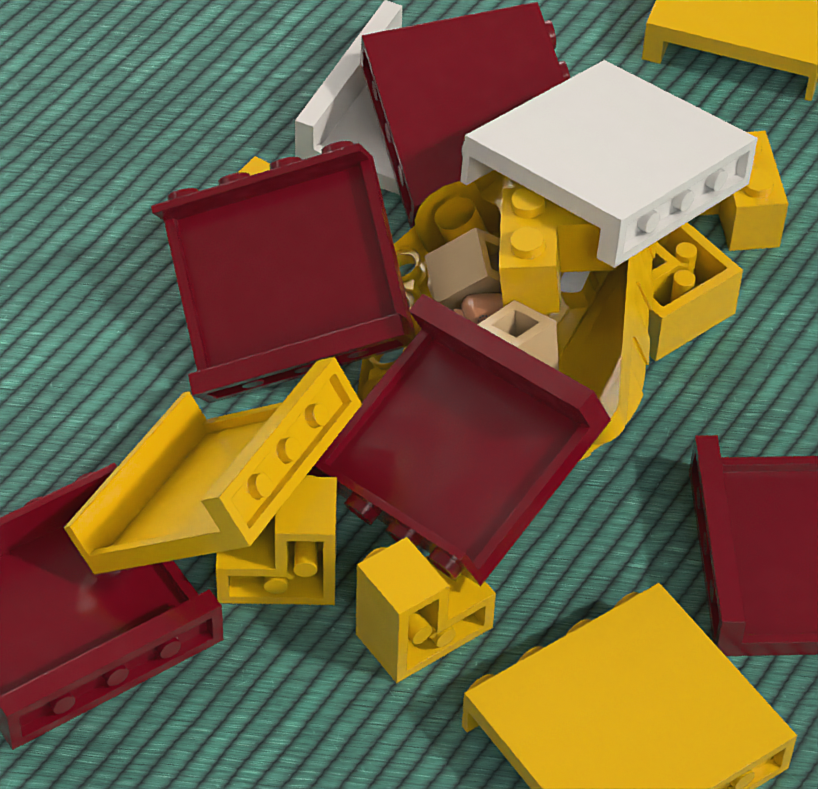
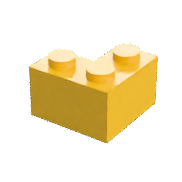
(758, 211)
(538, 245)
(691, 289)
(291, 556)
(414, 611)

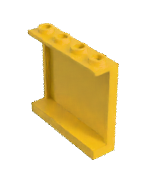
(754, 31)
(211, 481)
(631, 707)

